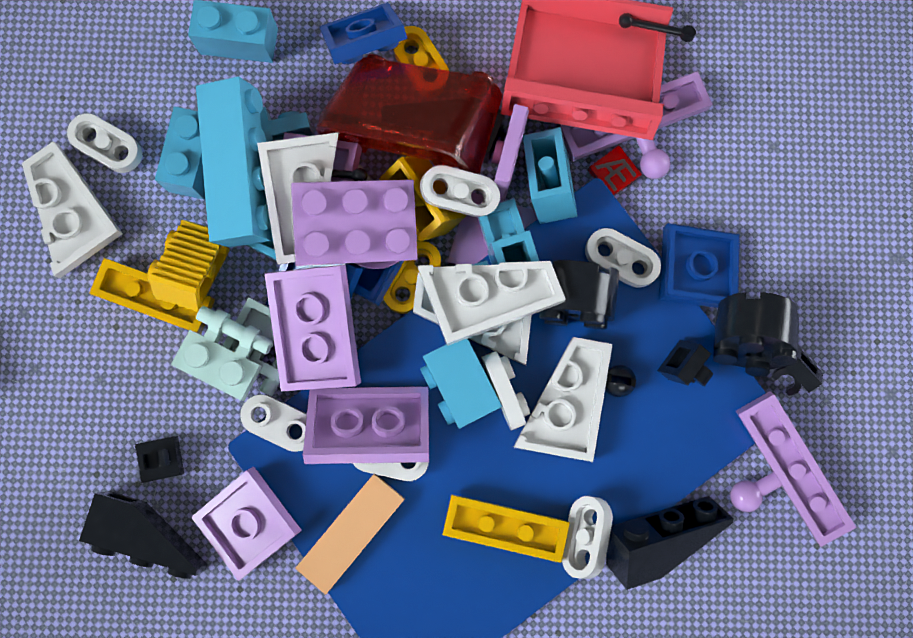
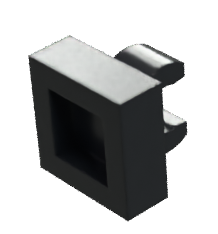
(686, 364)
(804, 373)
(159, 459)

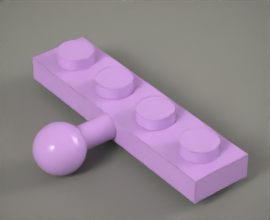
(680, 99)
(792, 469)

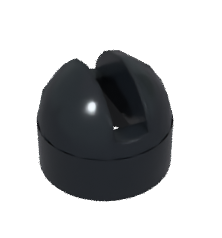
(619, 389)

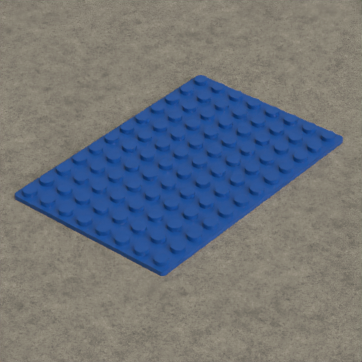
(646, 455)

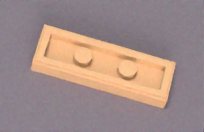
(349, 533)

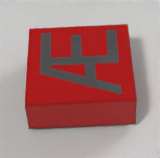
(615, 170)

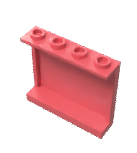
(585, 69)

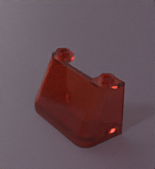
(415, 112)

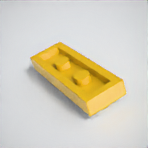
(132, 290)
(506, 528)

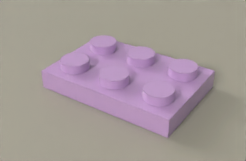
(353, 222)
(313, 328)
(367, 425)

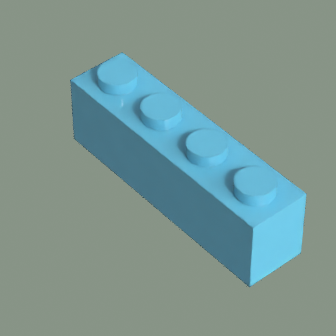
(231, 162)

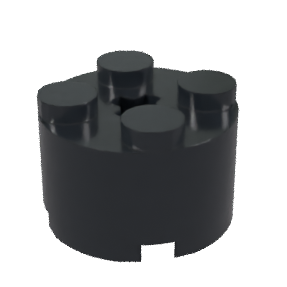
(588, 295)
(756, 333)

